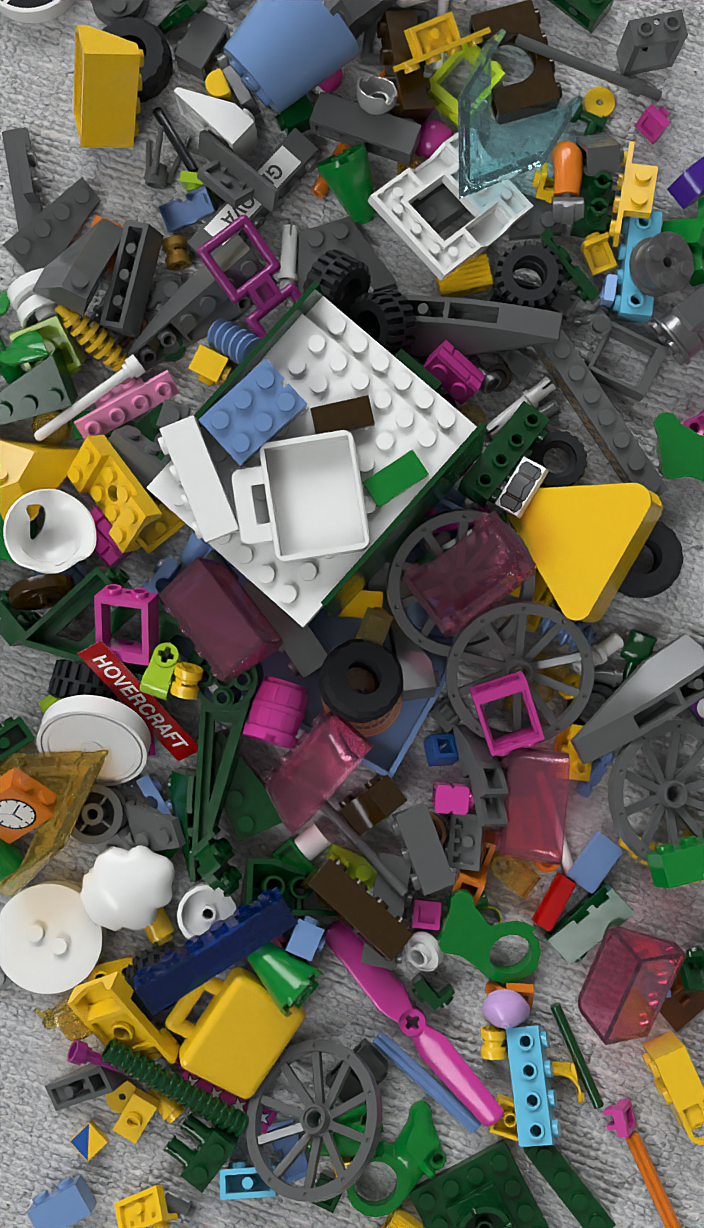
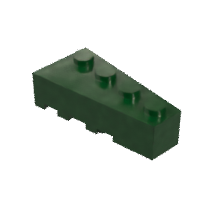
(247, 798)

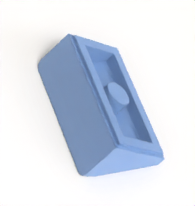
(595, 862)

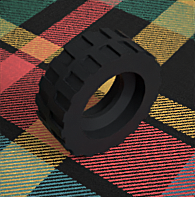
(576, 454)

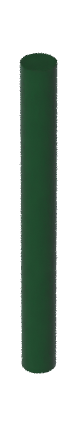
(576, 1055)

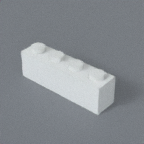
(199, 479)

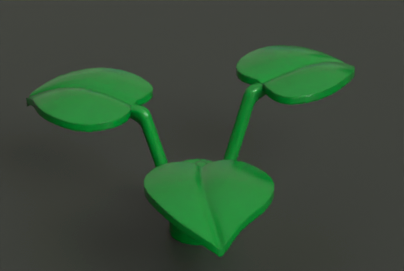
(23, 348)

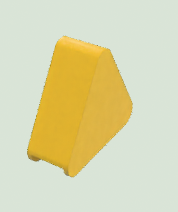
(587, 541)

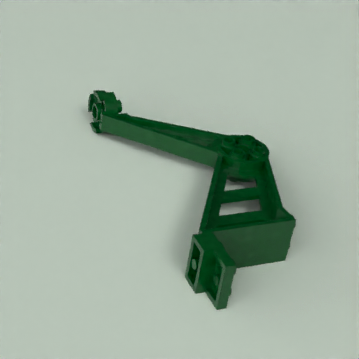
(224, 705)

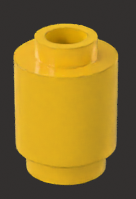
(160, 929)

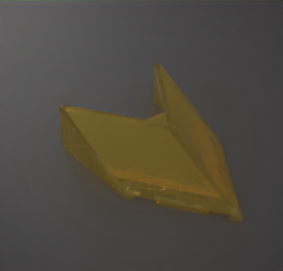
(71, 778)

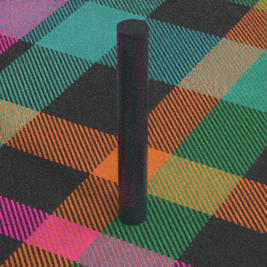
(175, 140)

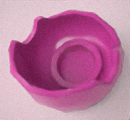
(433, 135)

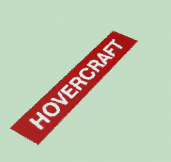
(127, 689)

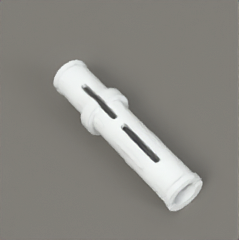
(288, 259)
(531, 397)

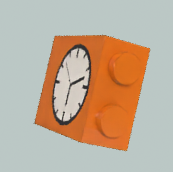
(23, 804)

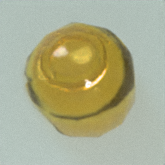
(59, 435)

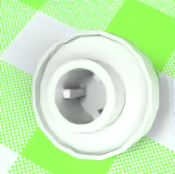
(424, 951)

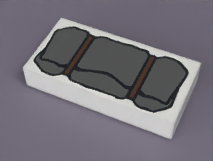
(521, 487)

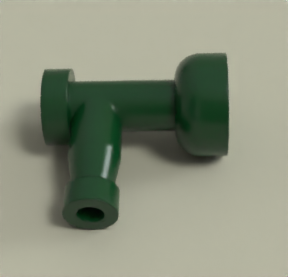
(594, 122)

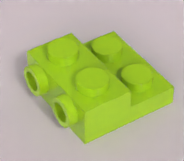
(55, 335)

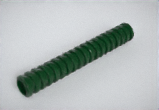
(175, 1087)

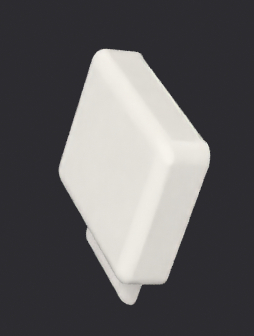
(310, 498)

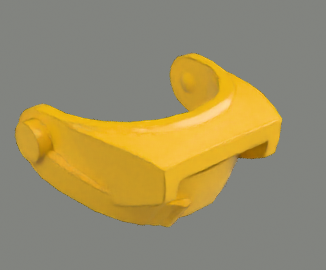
(569, 1070)

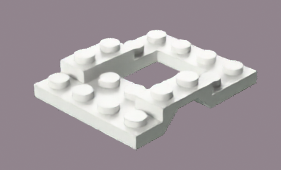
(493, 209)

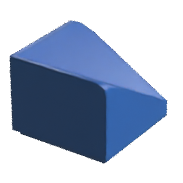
(441, 749)

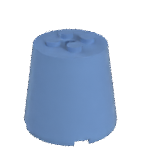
(289, 49)

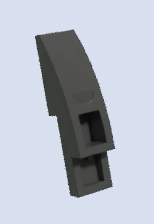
(485, 777)

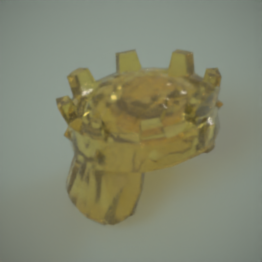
(66, 1019)

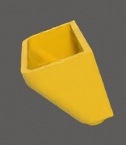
(106, 88)

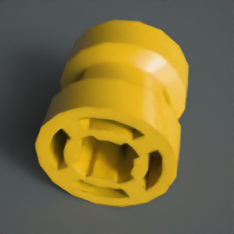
(186, 680)
(493, 1041)

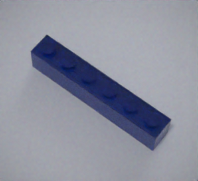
(214, 950)

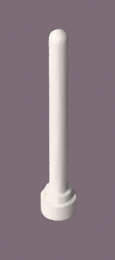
(130, 369)

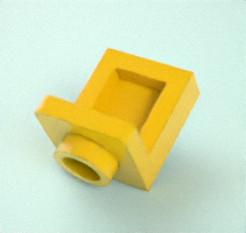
(543, 184)
(598, 254)

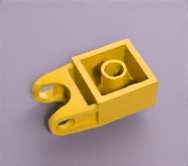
(676, 1081)

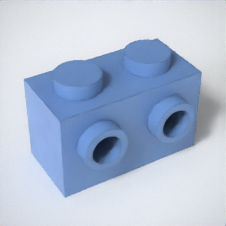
(306, 938)
(63, 1205)

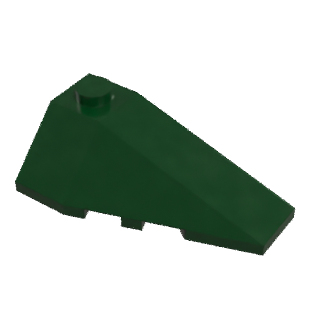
(271, 873)

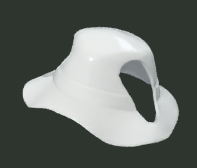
(63, 539)

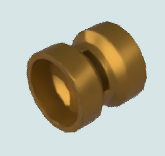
(176, 253)

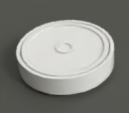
(94, 725)
(49, 938)

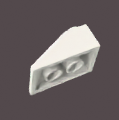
(221, 119)

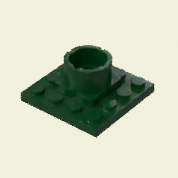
(479, 1193)

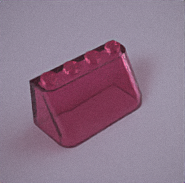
(220, 618)
(315, 769)
(534, 805)
(628, 984)

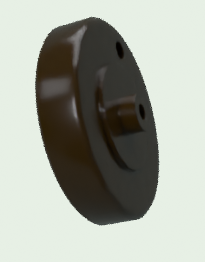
(40, 591)

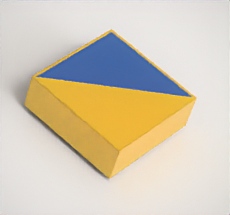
(89, 1140)

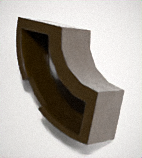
(372, 804)

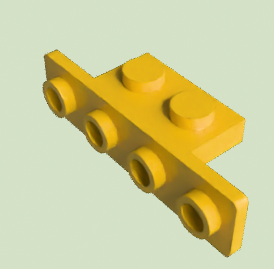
(435, 37)
(637, 192)

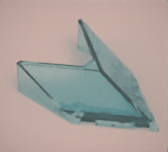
(497, 153)

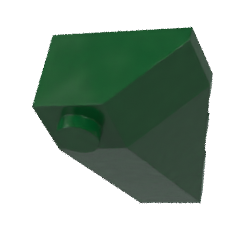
(182, 797)

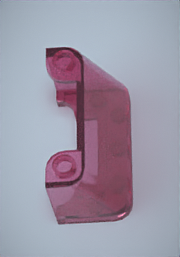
(471, 575)

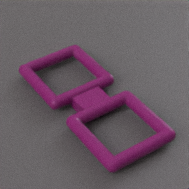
(261, 286)

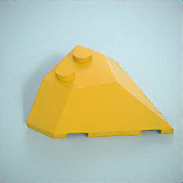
(31, 467)

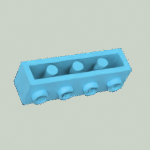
(630, 302)
(532, 1086)

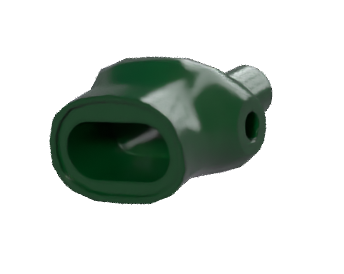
(636, 649)

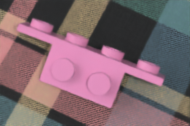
(126, 403)

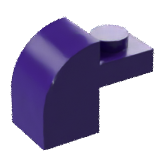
(689, 185)

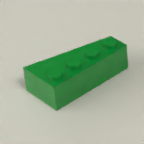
(677, 863)

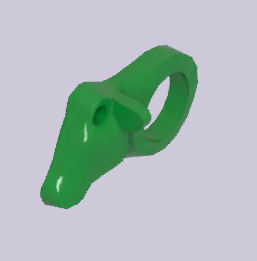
(678, 448)
(471, 937)
(410, 1156)

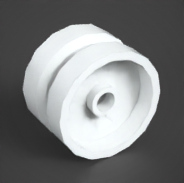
(29, 305)
(196, 902)

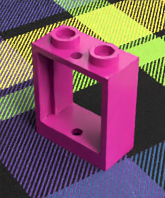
(139, 598)
(500, 688)

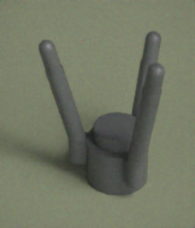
(156, 174)

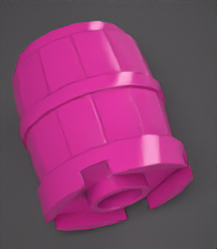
(277, 712)

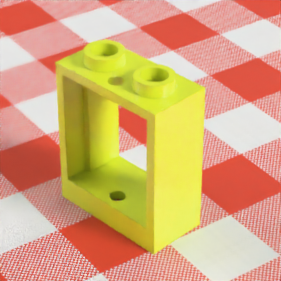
(443, 101)

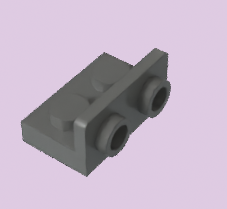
(465, 842)

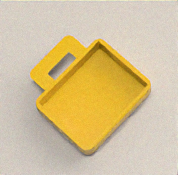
(236, 1034)

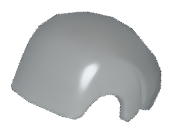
(376, 95)

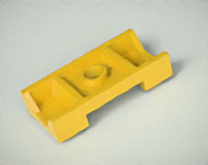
(99, 472)
(111, 1014)

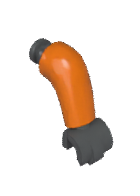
(568, 174)

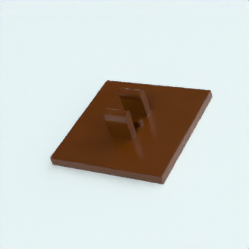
(681, 1006)

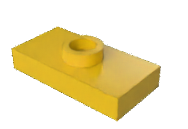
(136, 1115)

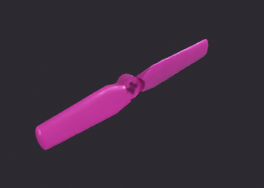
(433, 1047)

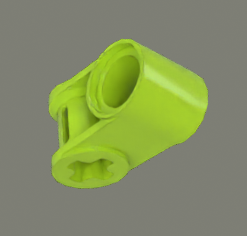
(160, 675)

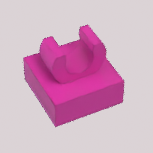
(653, 123)
(427, 914)
(623, 1116)

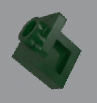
(693, 970)
(424, 991)

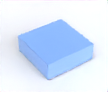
(608, 290)

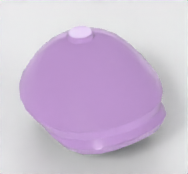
(505, 1008)

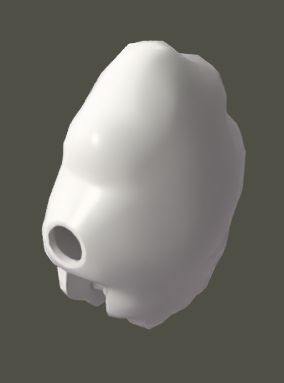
(127, 887)

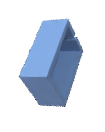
(253, 413)

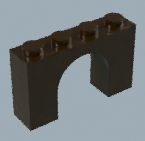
(539, 90)

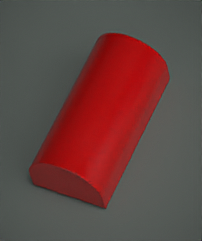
(554, 901)

